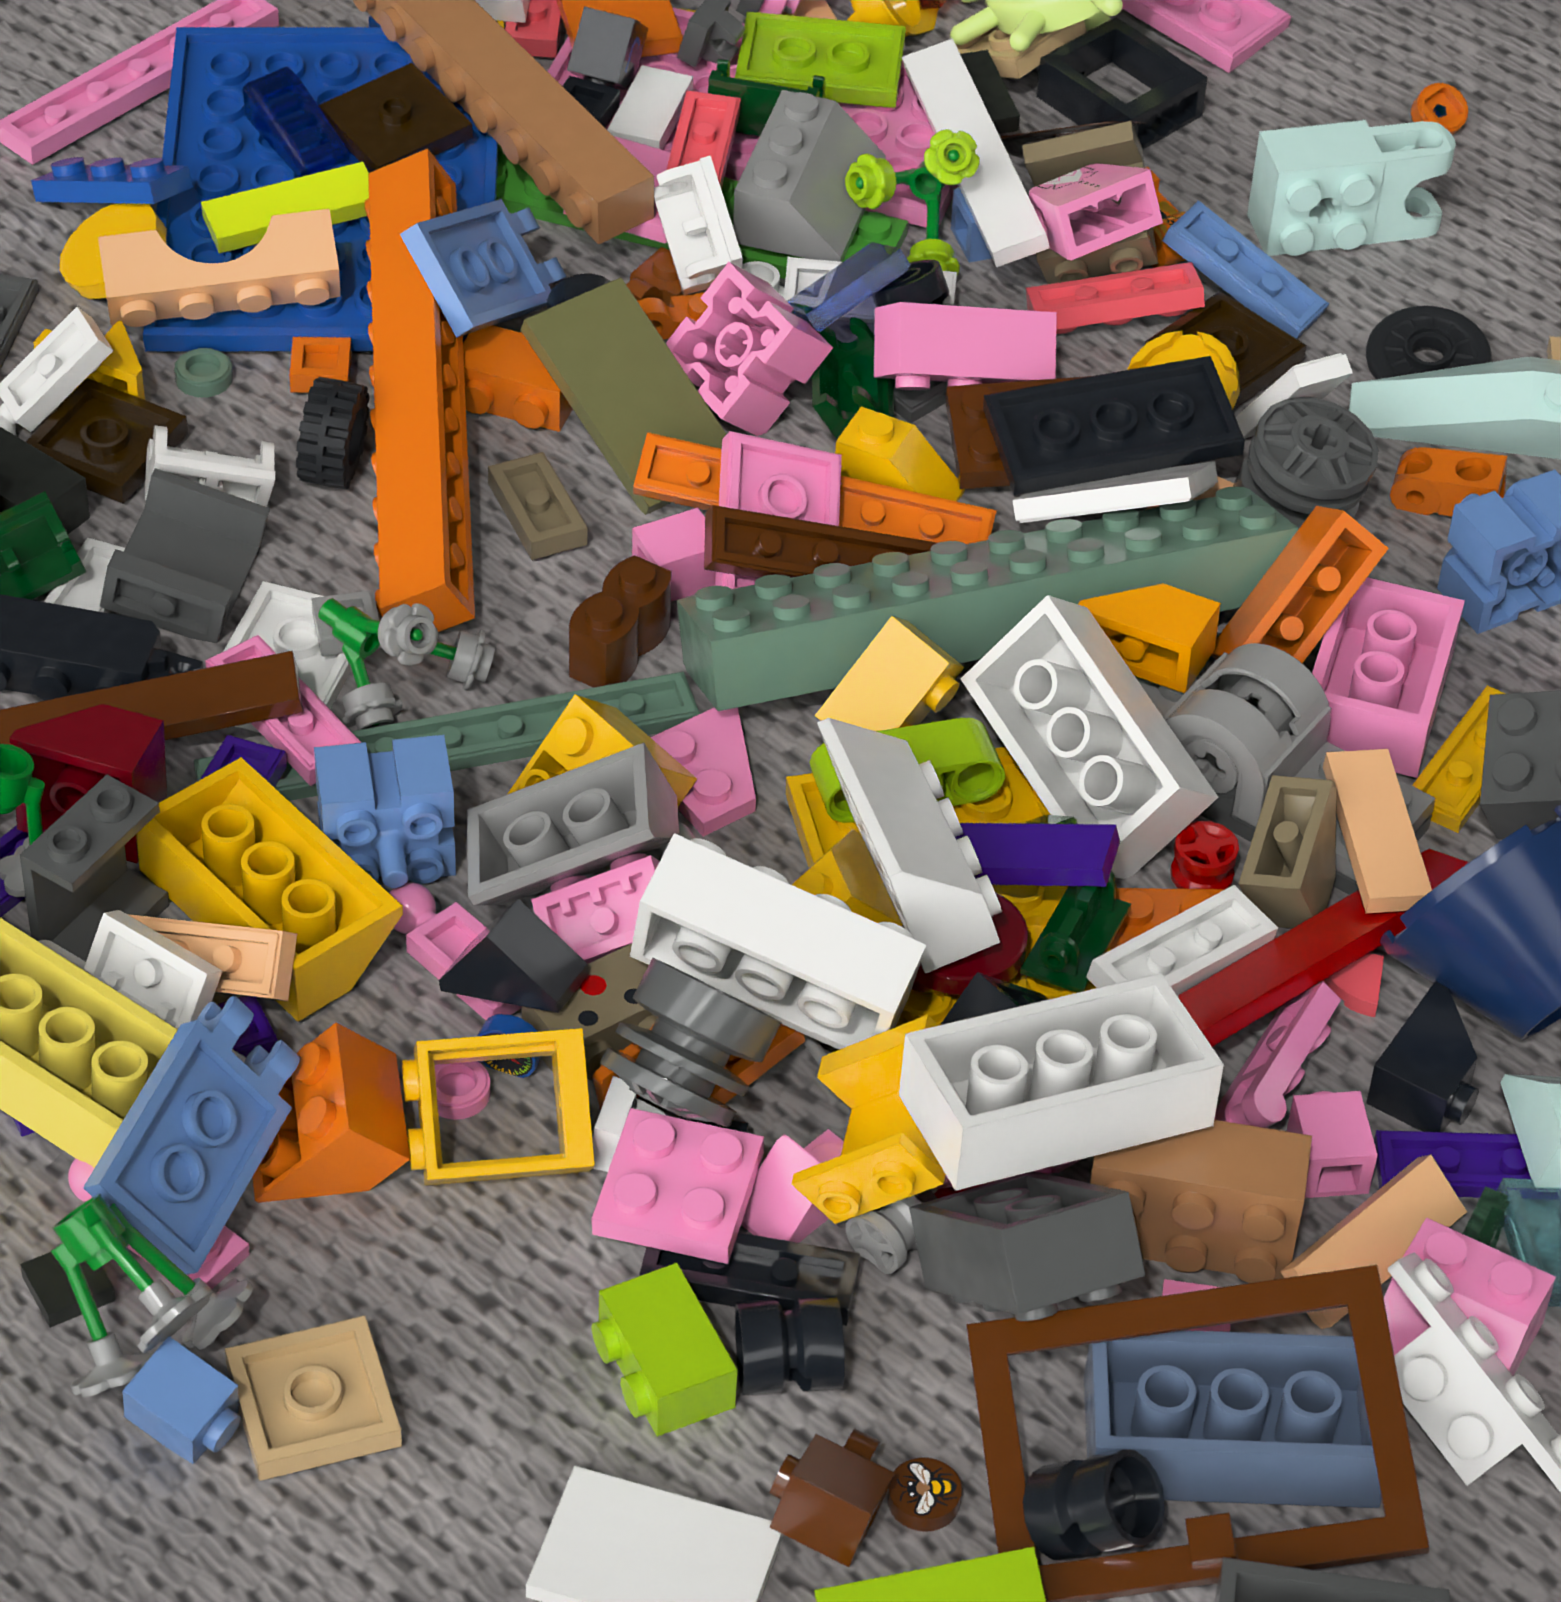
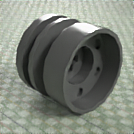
(1309, 457)
(690, 1044)

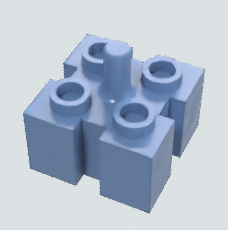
(1505, 552)
(390, 808)

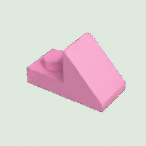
(775, 1204)

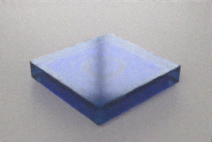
(849, 284)

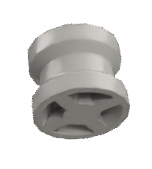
(884, 1234)

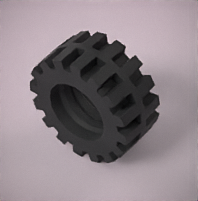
(332, 432)

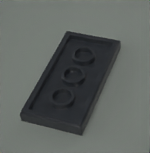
(1113, 425)

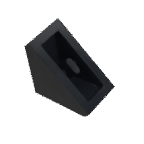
(517, 964)

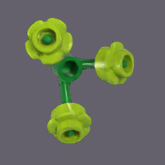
(945, 163)

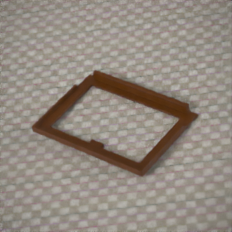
(1210, 1536)

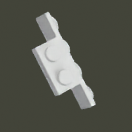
(148, 969)
(1461, 1386)

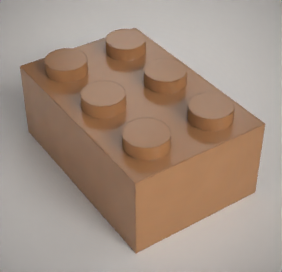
(1215, 1197)

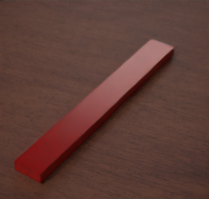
(1297, 960)

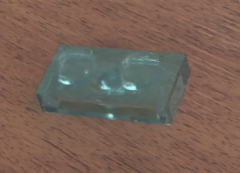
(1535, 1227)

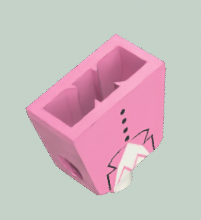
(1081, 209)

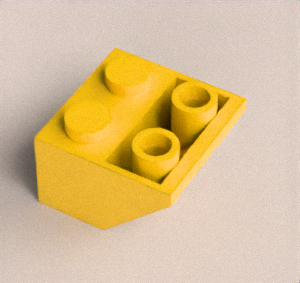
(589, 733)

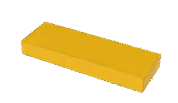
(1457, 767)

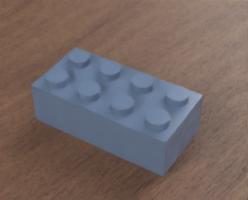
(1236, 1416)

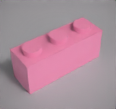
(962, 345)

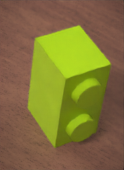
(665, 1350)

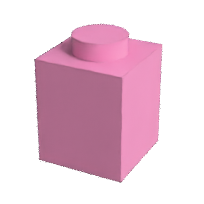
(677, 546)
(1341, 1143)

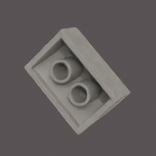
(794, 181)
(568, 826)

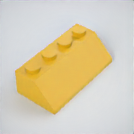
(252, 860)

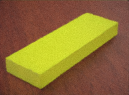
(245, 216)

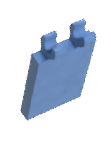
(482, 265)
(195, 1135)

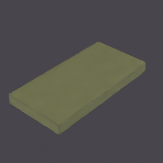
(620, 378)

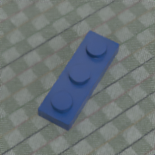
(111, 181)

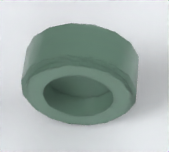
(203, 372)

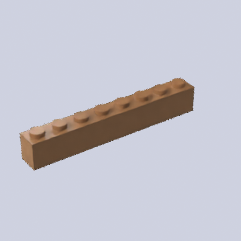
(523, 111)

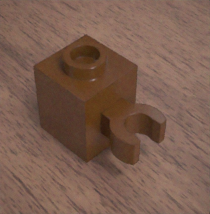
(831, 1495)

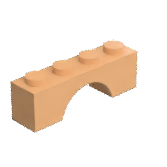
(154, 283)

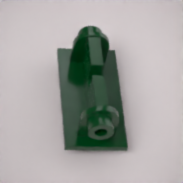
(1076, 935)

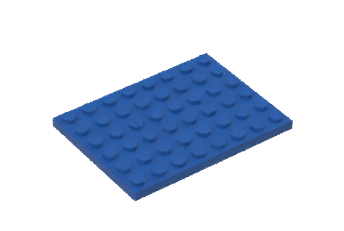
(229, 156)

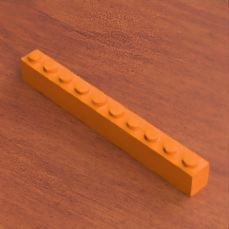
(418, 406)

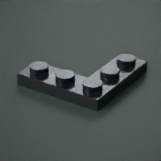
(765, 1268)

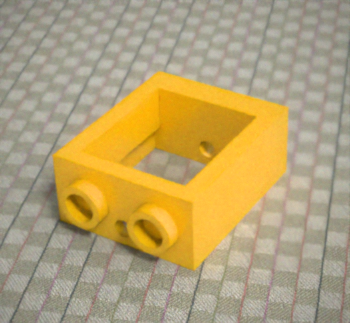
(570, 1098)

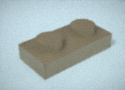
(537, 505)

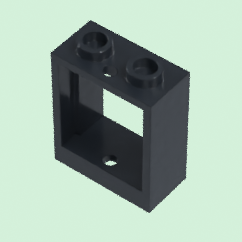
(1171, 104)

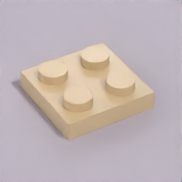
(313, 1398)

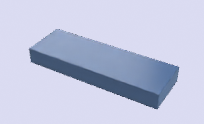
(1244, 270)

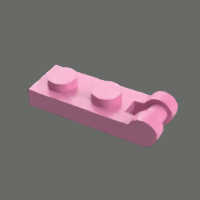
(1276, 1060)

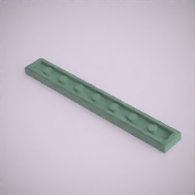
(515, 728)

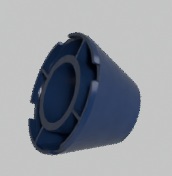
(1495, 931)

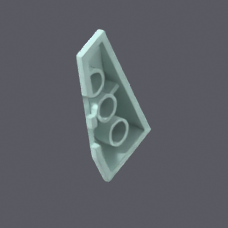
(1479, 406)

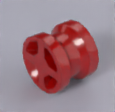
(1212, 846)

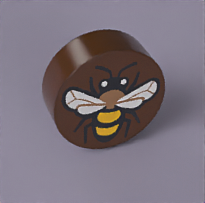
(924, 1494)

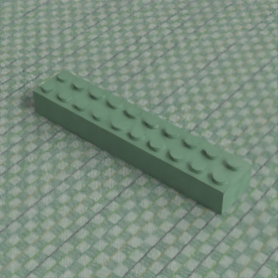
(812, 628)

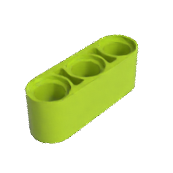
(957, 749)

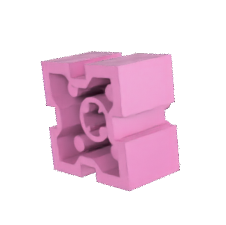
(747, 350)

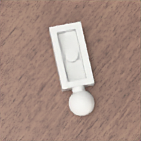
(52, 371)

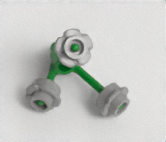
(404, 634)

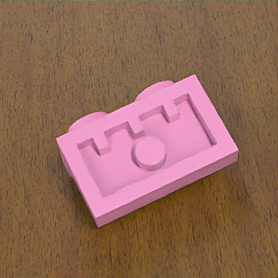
(597, 911)

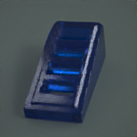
(285, 93)

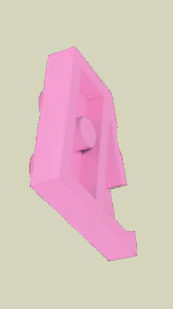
(716, 754)

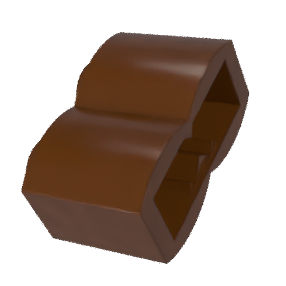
(620, 623)

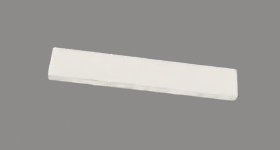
(995, 190)

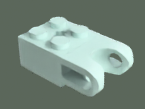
(1346, 185)

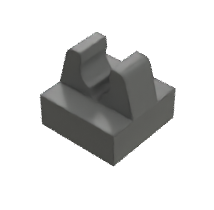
(710, 34)

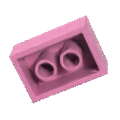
(1388, 669)

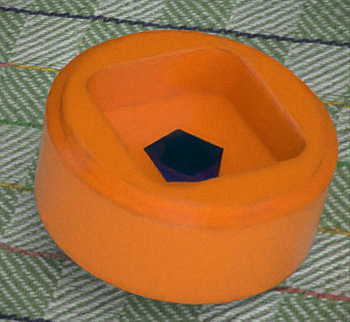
(1441, 105)

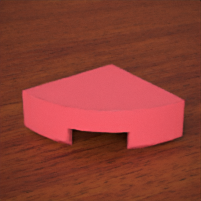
(1359, 984)

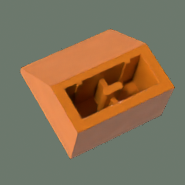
(342, 1122)

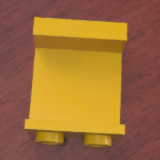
(882, 1147)

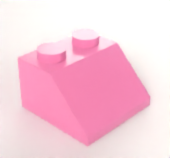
(1486, 1284)

